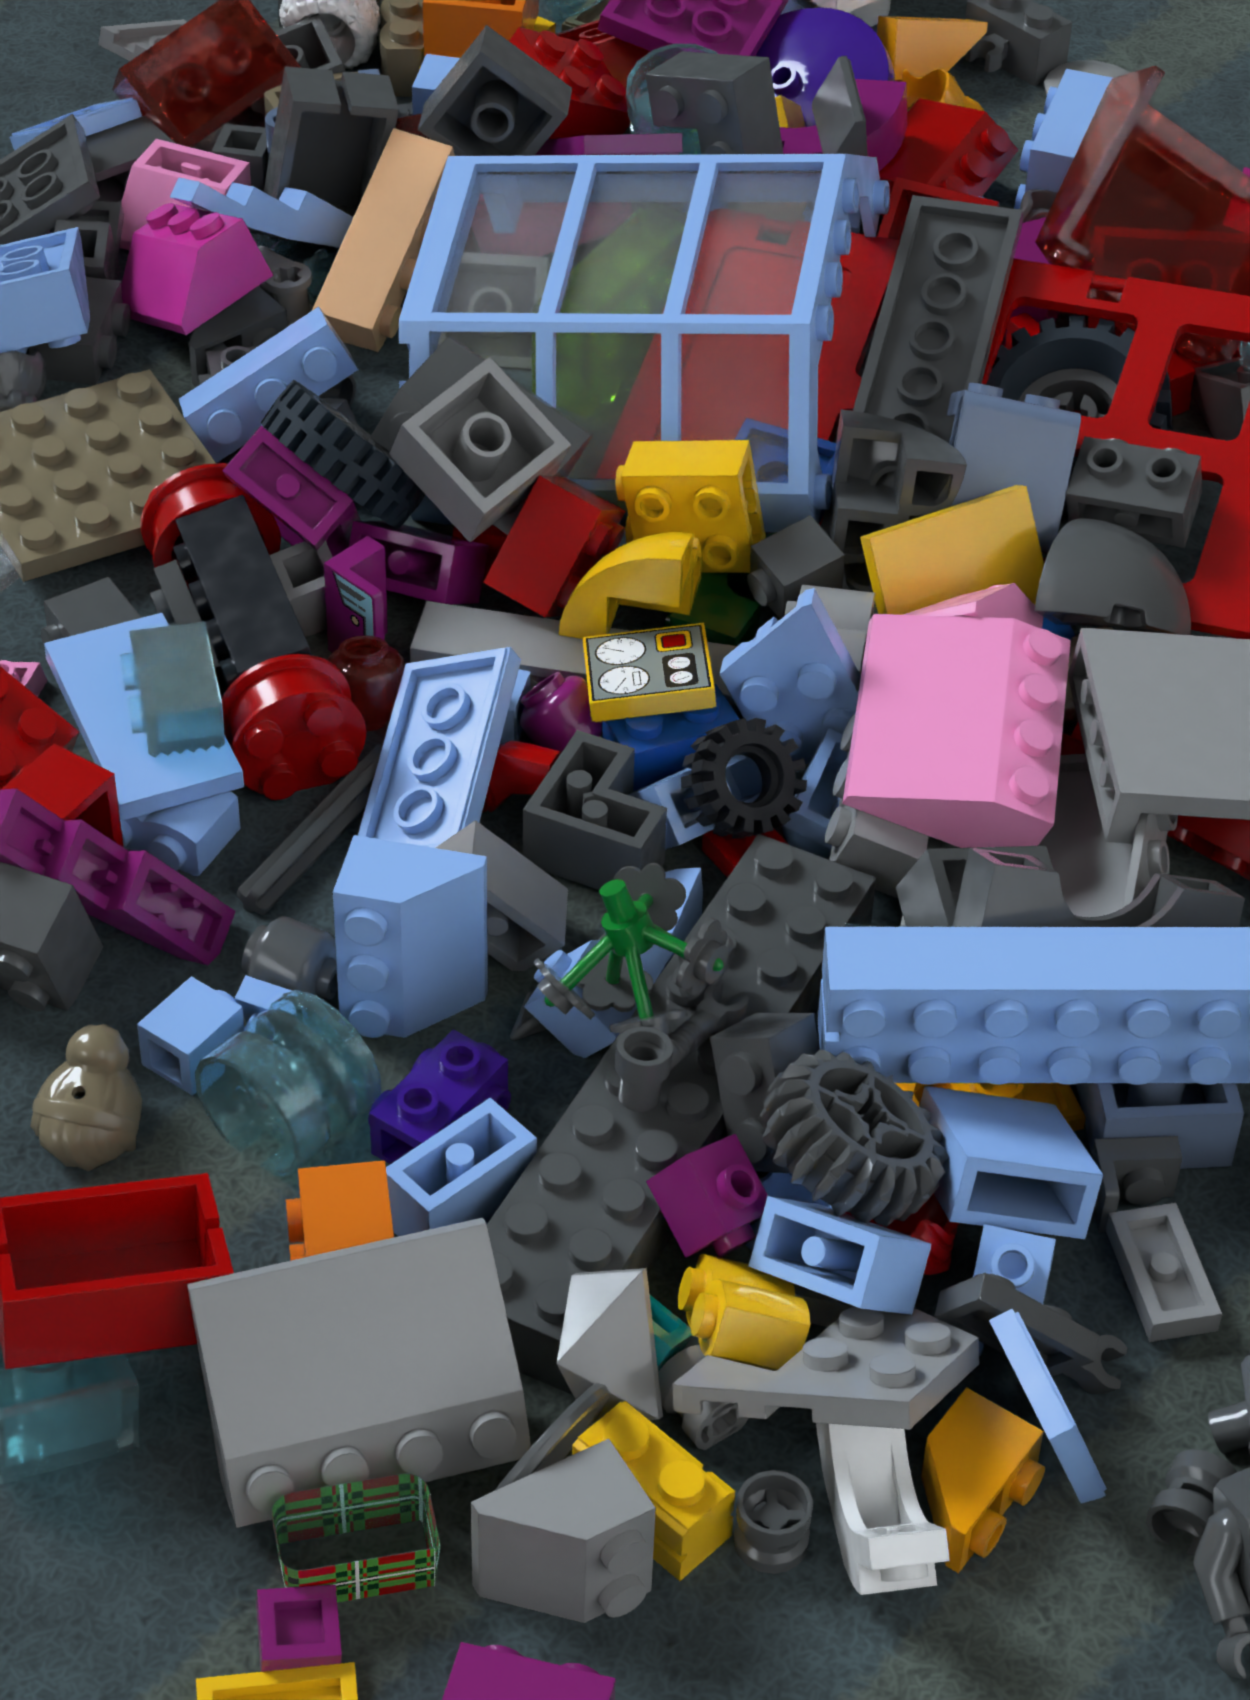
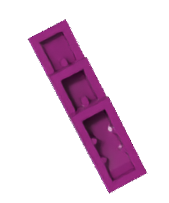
(114, 884)

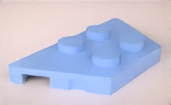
(795, 676)

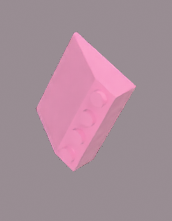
(959, 728)

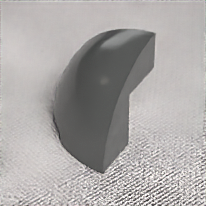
(887, 477)
(1111, 578)

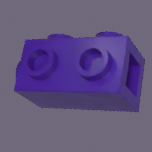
(436, 1093)

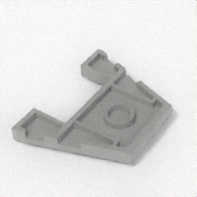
(856, 1372)

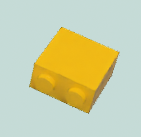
(695, 490)

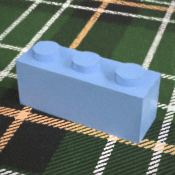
(235, 400)

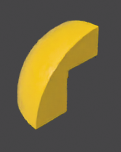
(645, 573)

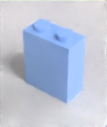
(1012, 1164)

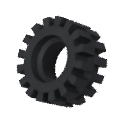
(777, 774)

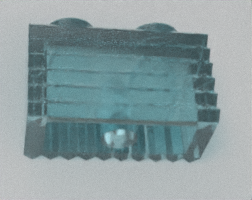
(175, 689)

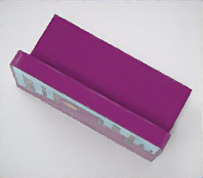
(356, 593)

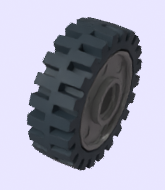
(343, 454)

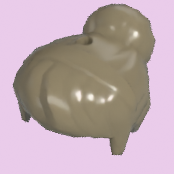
(102, 1122)

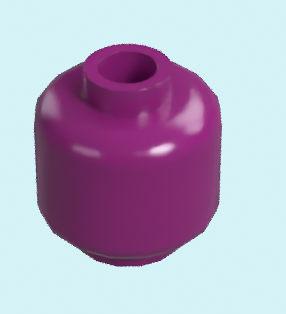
(557, 711)

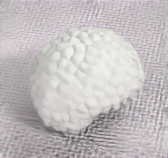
(350, 24)

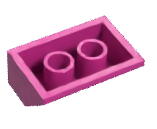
(189, 267)

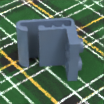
(1015, 445)

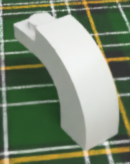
(876, 1509)

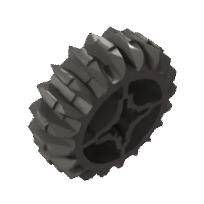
(853, 1138)

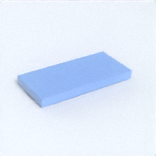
(93, 688)
(440, 747)

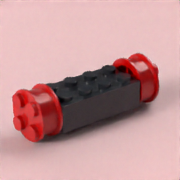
(283, 707)

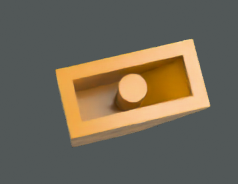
(927, 42)

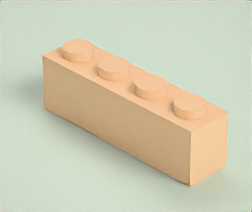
(383, 242)

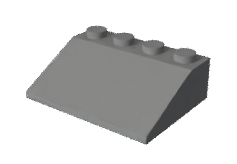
(359, 1367)

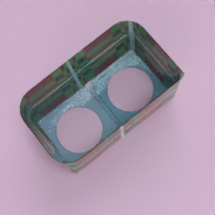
(359, 1508)

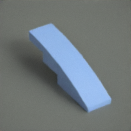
(293, 217)

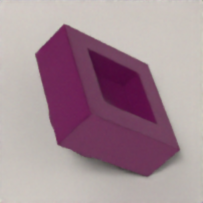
(298, 1627)

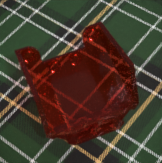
(1151, 207)

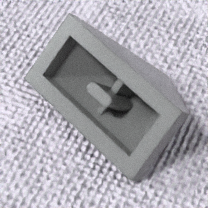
(611, 1339)

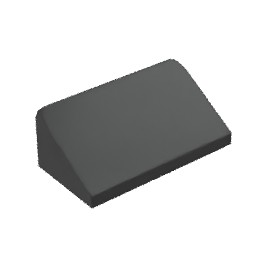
(840, 112)

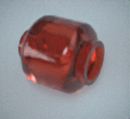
(372, 674)

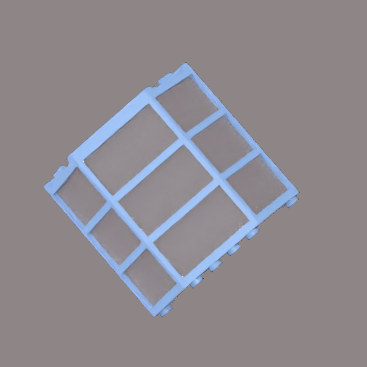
(651, 298)

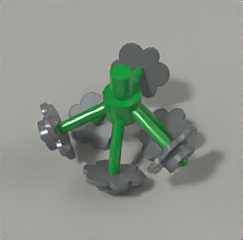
(612, 973)

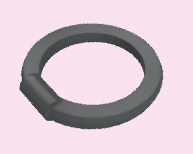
(558, 1439)

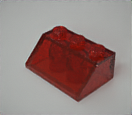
(206, 71)

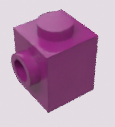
(711, 1198)

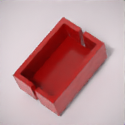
(105, 1268)

